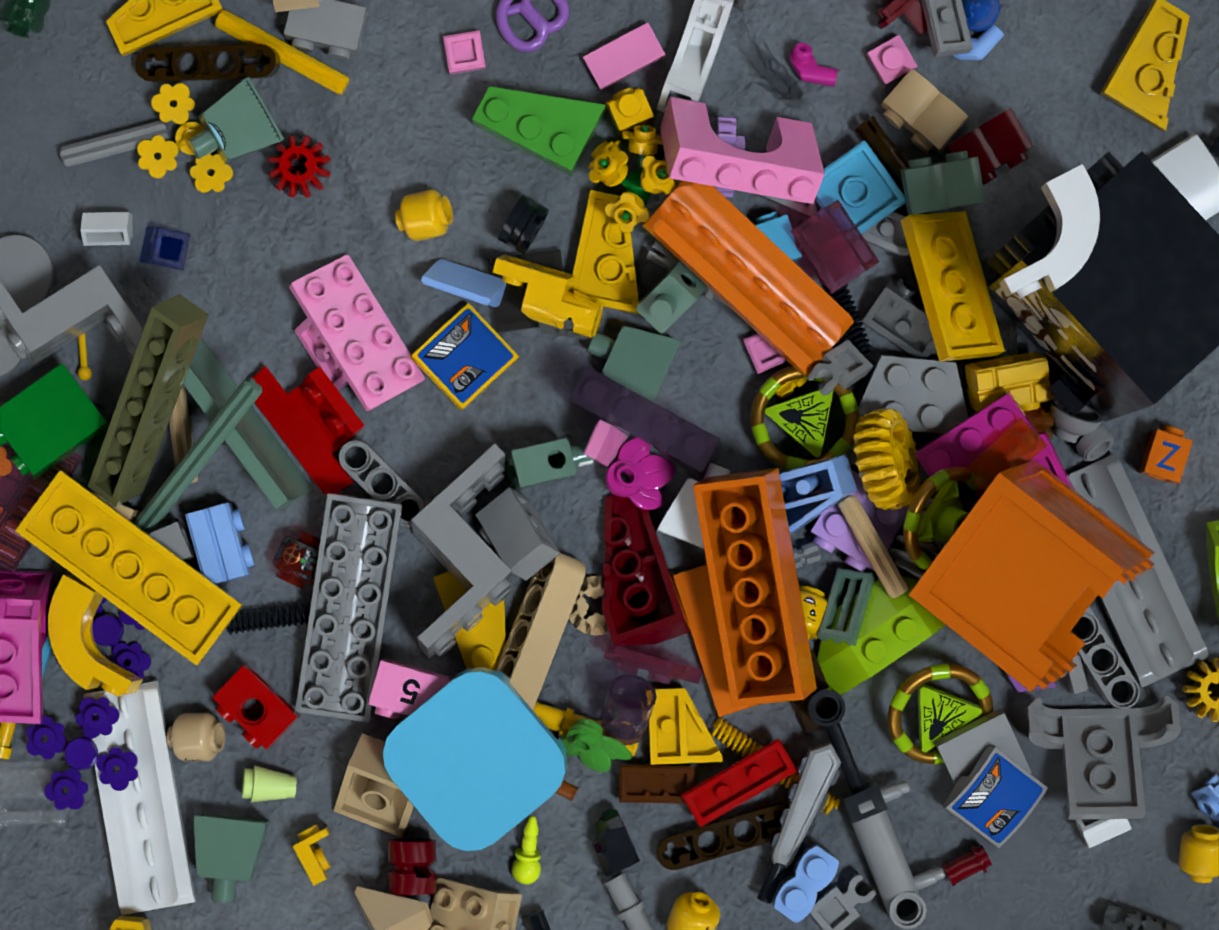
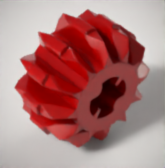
(312, 164)

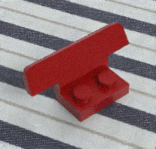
(312, 423)

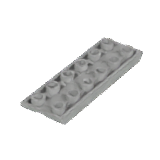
(348, 607)
(1149, 610)

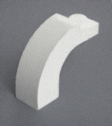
(696, 51)
(1077, 220)

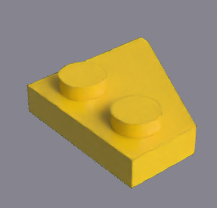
(678, 731)

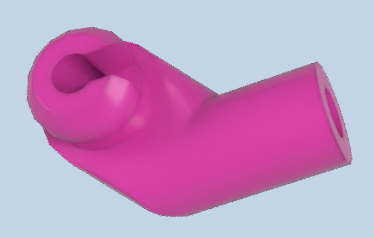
(808, 69)

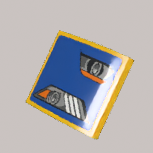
(464, 357)

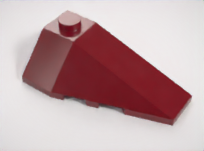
(638, 585)

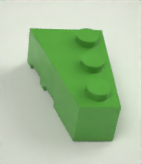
(540, 125)

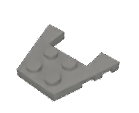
(919, 389)

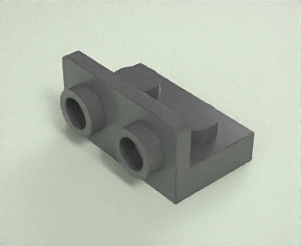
(902, 318)

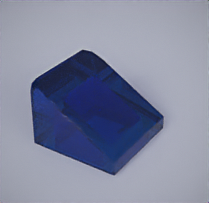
(164, 248)

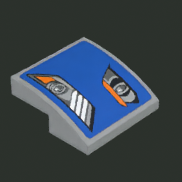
(995, 797)

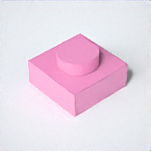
(891, 60)

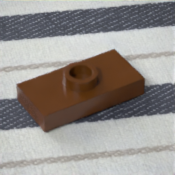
(654, 783)

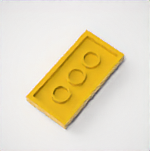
(952, 285)

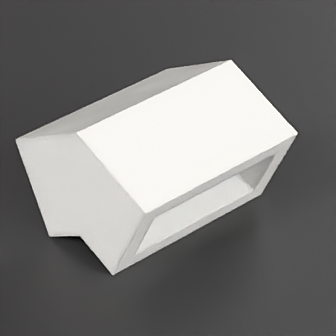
(106, 228)
(1100, 830)

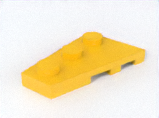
(149, 21)
(1148, 65)
(605, 258)
(484, 642)

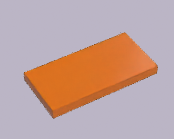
(699, 609)

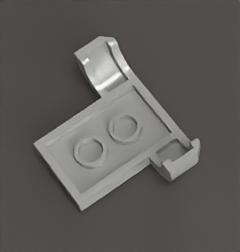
(1103, 753)

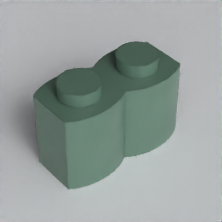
(942, 184)

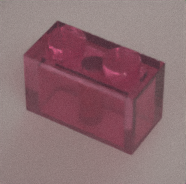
(834, 246)

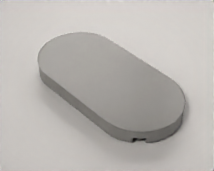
(28, 278)

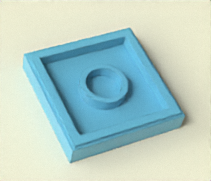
(861, 187)

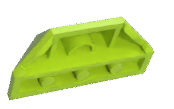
(887, 633)

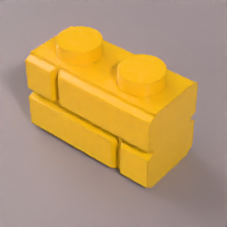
(1021, 374)

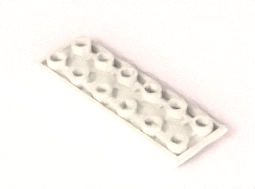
(146, 817)

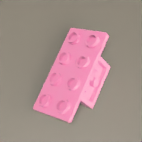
(352, 335)

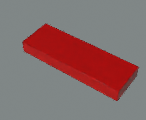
(739, 782)

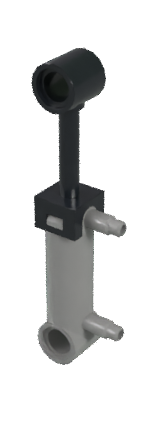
(872, 824)

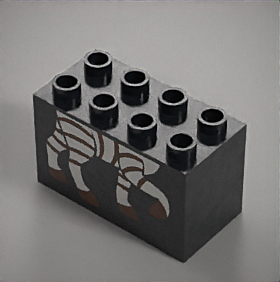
(1138, 305)

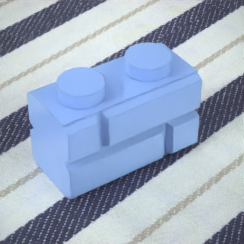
(219, 543)

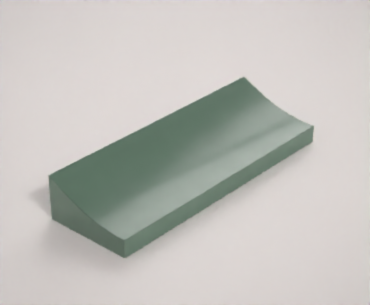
(250, 438)

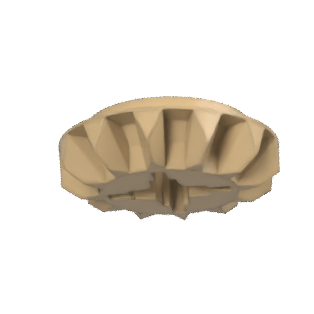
(594, 624)

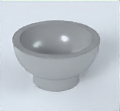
(1071, 427)

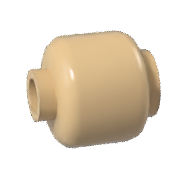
(196, 737)

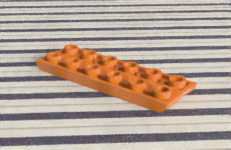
(749, 273)

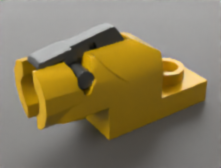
(550, 298)

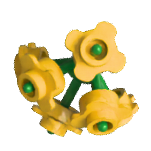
(651, 175)

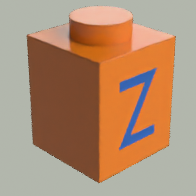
(1166, 455)

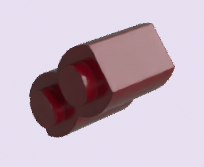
(995, 144)

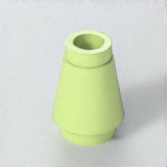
(266, 785)

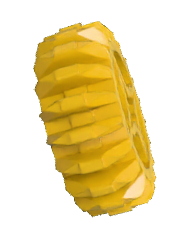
(887, 459)

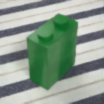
(48, 422)

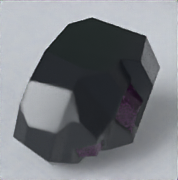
(613, 843)

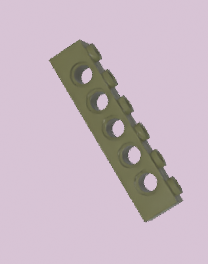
(147, 399)

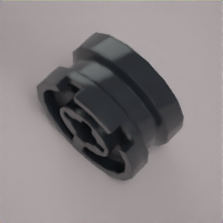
(523, 224)

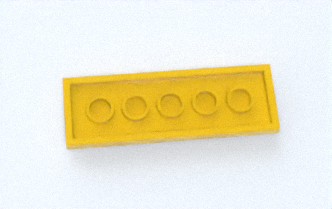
(129, 567)

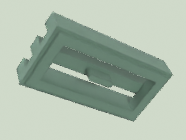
(839, 635)

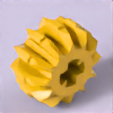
(1201, 692)

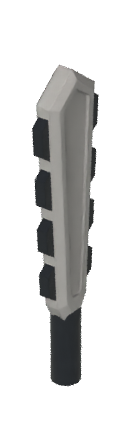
(807, 795)

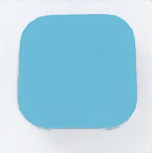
(475, 759)

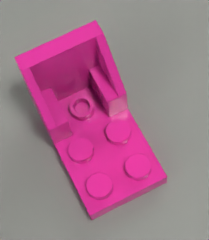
(23, 631)

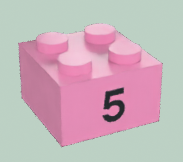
(403, 688)

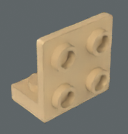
(473, 908)

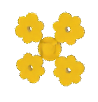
(169, 149)

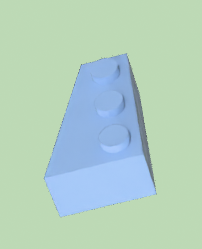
(815, 489)

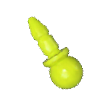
(526, 866)

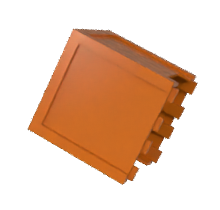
(1028, 572)

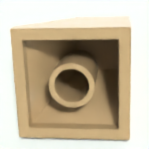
(369, 791)

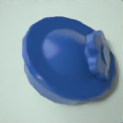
(981, 13)

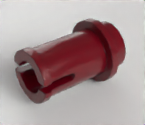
(967, 865)

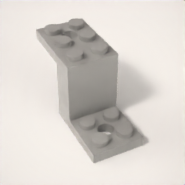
(68, 316)
(463, 552)

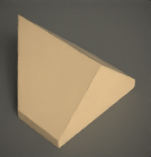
(392, 912)

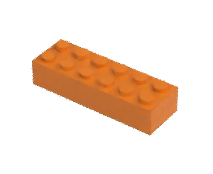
(755, 587)

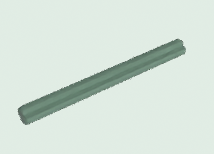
(198, 455)

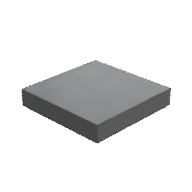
(966, 745)

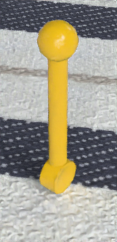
(84, 372)

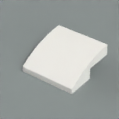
(1193, 174)

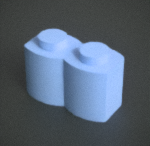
(799, 890)

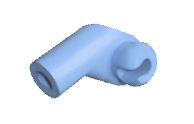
(982, 44)

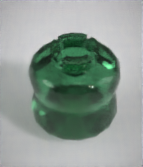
(24, 16)

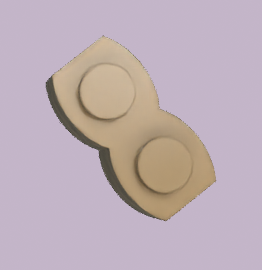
(923, 112)

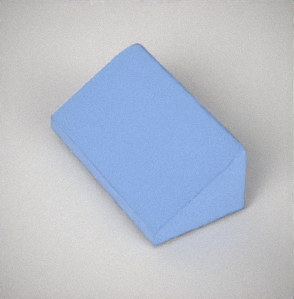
(465, 282)

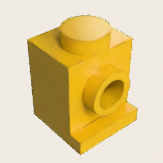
(629, 110)

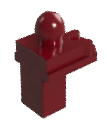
(910, 11)

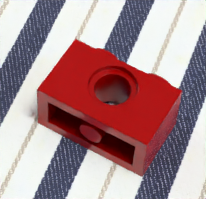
(277, 714)

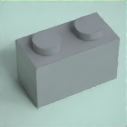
(331, 27)
(517, 533)

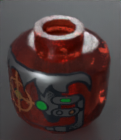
(297, 559)

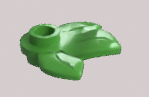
(593, 748)

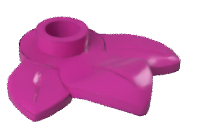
(645, 474)

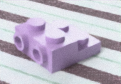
(834, 531)

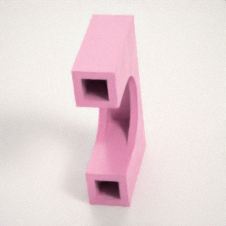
(697, 155)

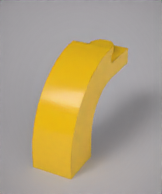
(73, 641)

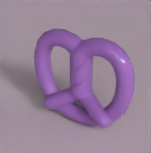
(535, 19)

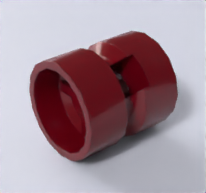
(412, 866)

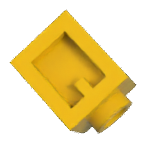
(314, 861)

